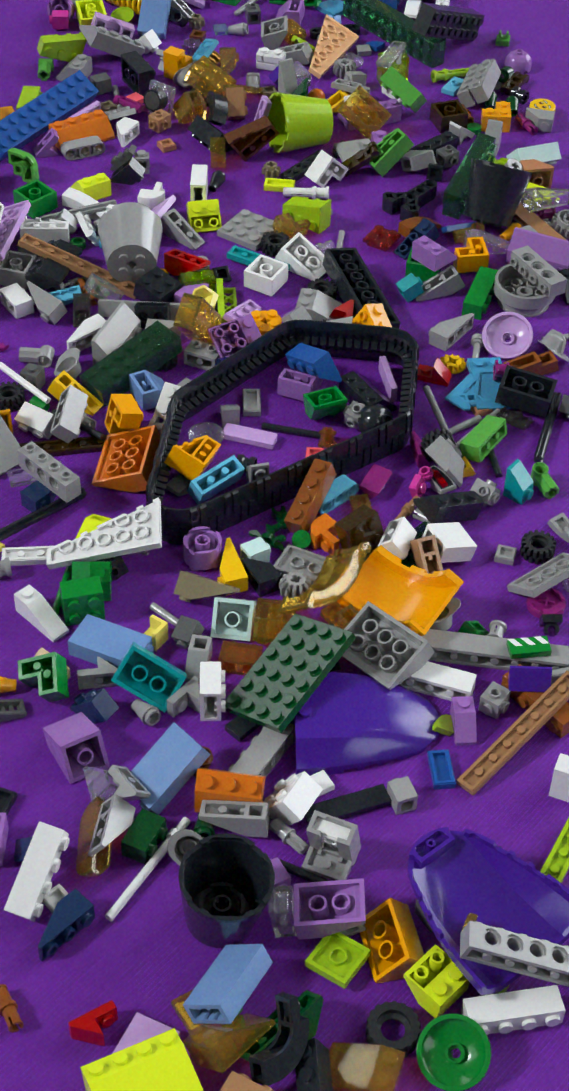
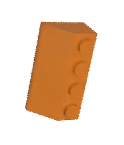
(82, 126)

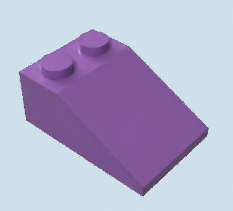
(328, 907)

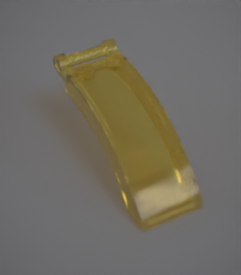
(333, 581)

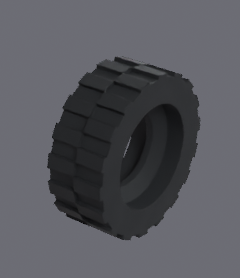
(398, 1012)

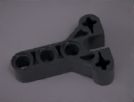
(409, 202)

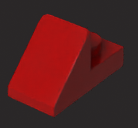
(343, 310)
(438, 374)
(89, 1025)

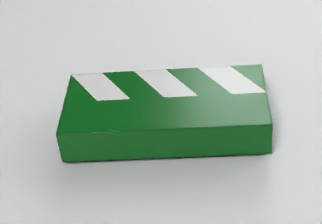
(528, 647)

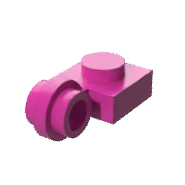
(418, 484)

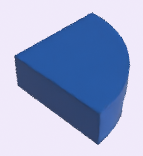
(376, 45)

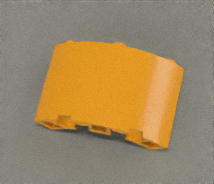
(402, 591)

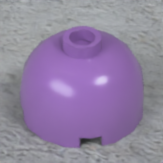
(61, 5)
(519, 61)

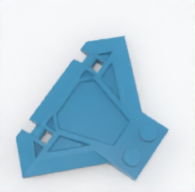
(478, 386)

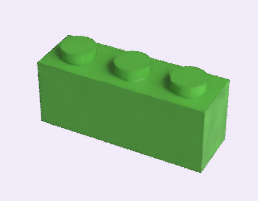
(483, 438)

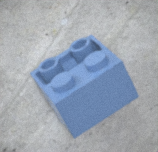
(146, 388)

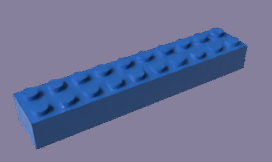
(51, 106)

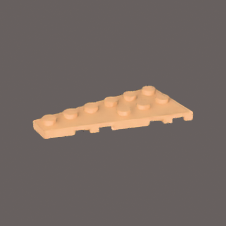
(331, 46)

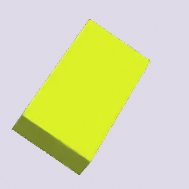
(277, 185)

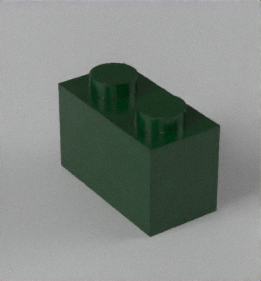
(144, 836)

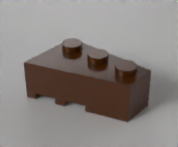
(252, 137)

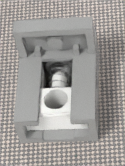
(332, 846)

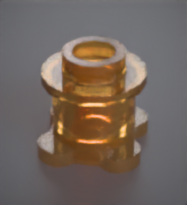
(327, 437)

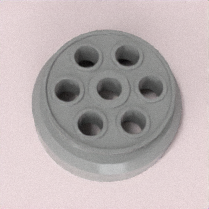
(518, 294)

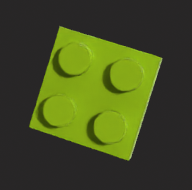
(338, 958)

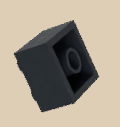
(156, 287)

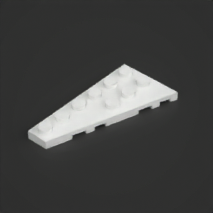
(113, 538)

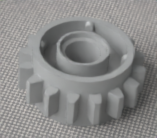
(560, 223)

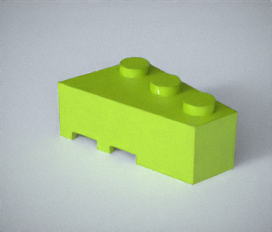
(61, 46)
(316, 211)

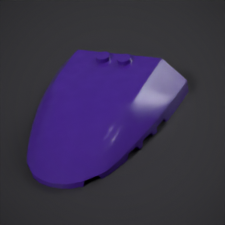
(359, 724)
(470, 874)

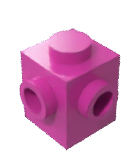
(59, 19)

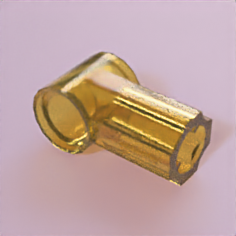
(458, 235)

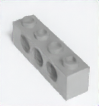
(538, 271)
(49, 471)

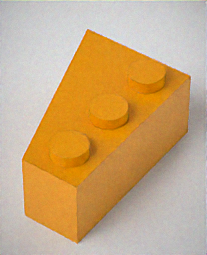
(193, 457)

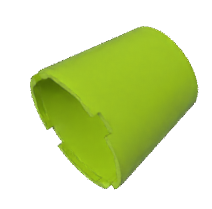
(300, 121)

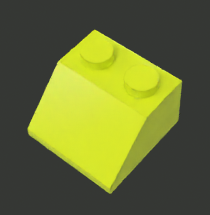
(95, 186)

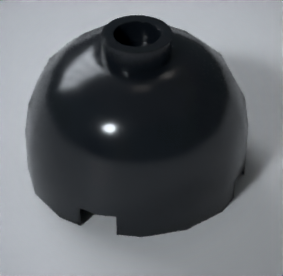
(373, 416)

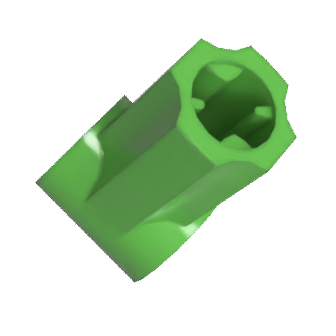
(45, 66)
(543, 480)

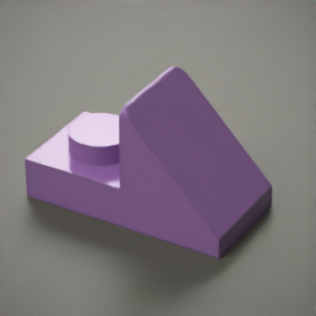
(45, 146)

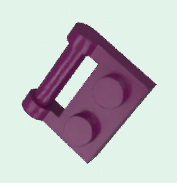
(124, 101)

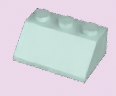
(547, 153)

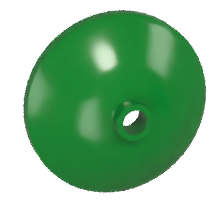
(436, 1052)

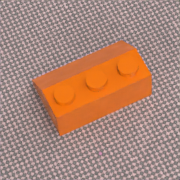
(227, 786)

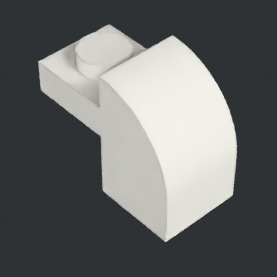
(152, 197)

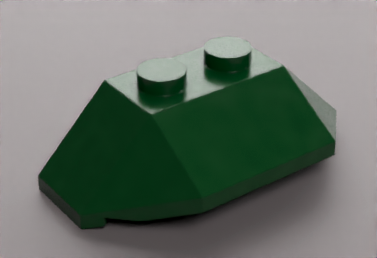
(310, 1007)

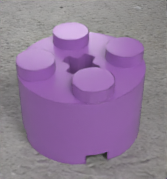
(202, 548)

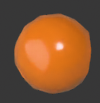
(317, 93)

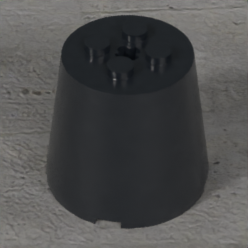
(494, 192)
(224, 888)

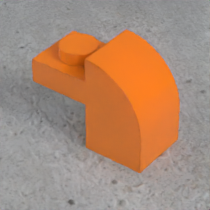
(324, 534)

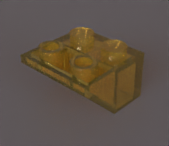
(189, 106)

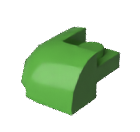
(23, 164)

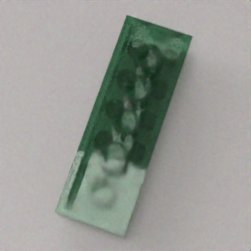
(456, 191)
(143, 352)

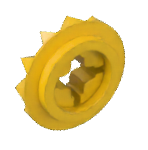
(459, 365)

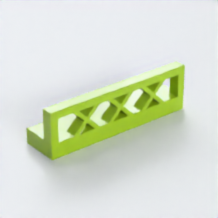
(223, 299)

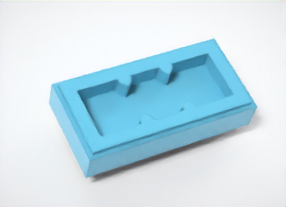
(452, 86)
(66, 294)

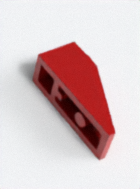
(181, 262)

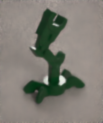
(269, 536)

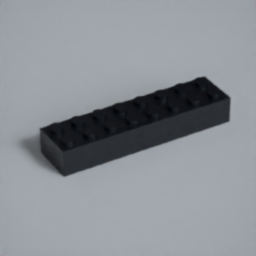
(448, 22)
(355, 281)

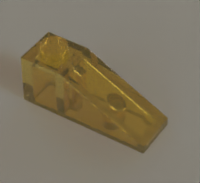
(228, 59)

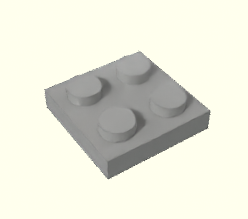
(120, 112)

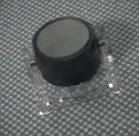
(157, 98)

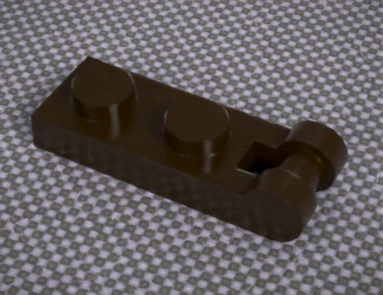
(516, 79)
(361, 158)

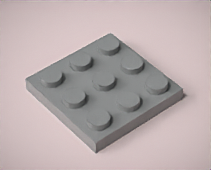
(246, 229)

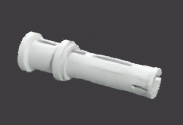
(313, 192)

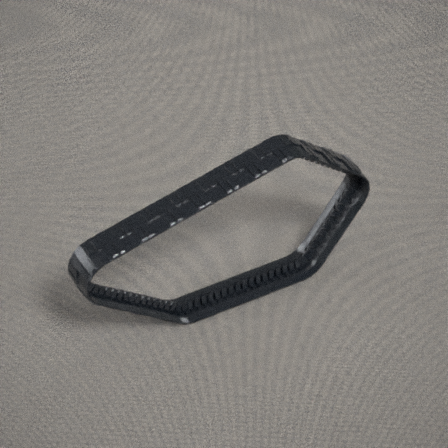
(278, 487)

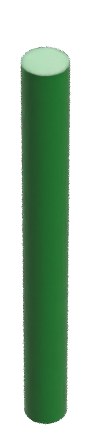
(66, 577)

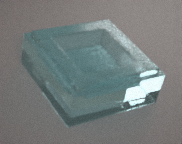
(220, 29)

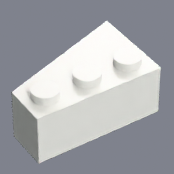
(46, 230)

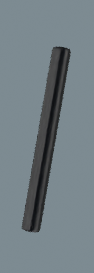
(547, 428)
(37, 516)

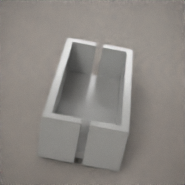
(479, 82)

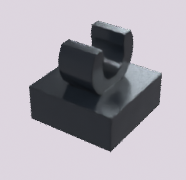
(435, 172)
(551, 620)

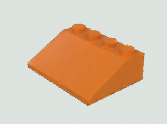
(127, 459)

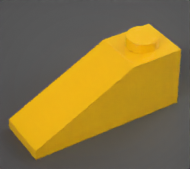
(64, 380)
(231, 568)

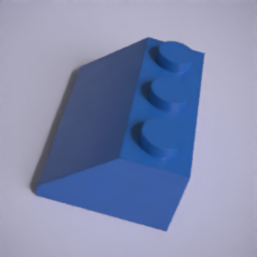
(313, 362)

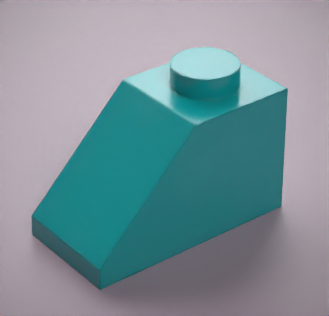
(518, 483)

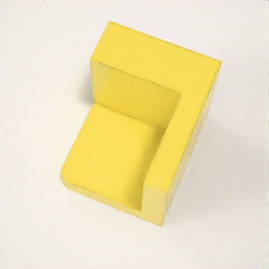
(209, 295)
(158, 631)

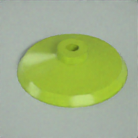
(123, 13)

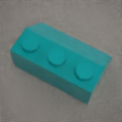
(148, 676)

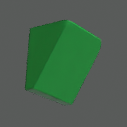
(473, 627)

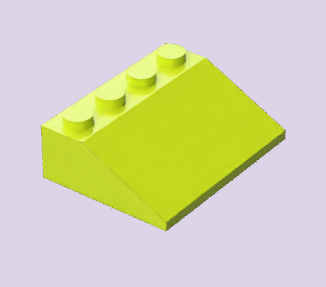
(147, 1066)

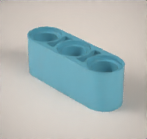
(338, 493)

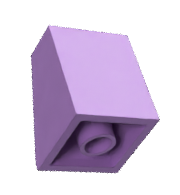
(76, 744)

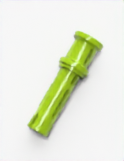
(446, 74)

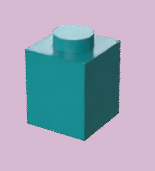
(410, 287)

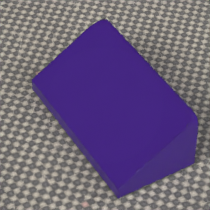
(529, 678)

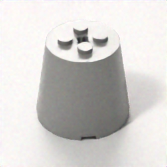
(130, 240)

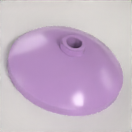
(507, 326)

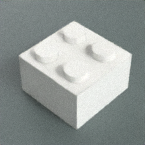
(266, 275)

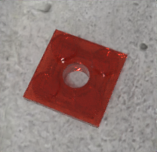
(381, 238)

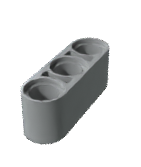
(82, 148)

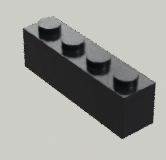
(314, 1068)

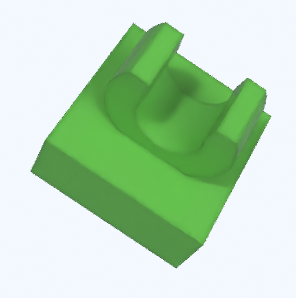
(503, 40)

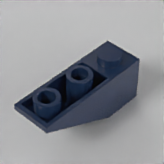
(424, 228)
(68, 918)

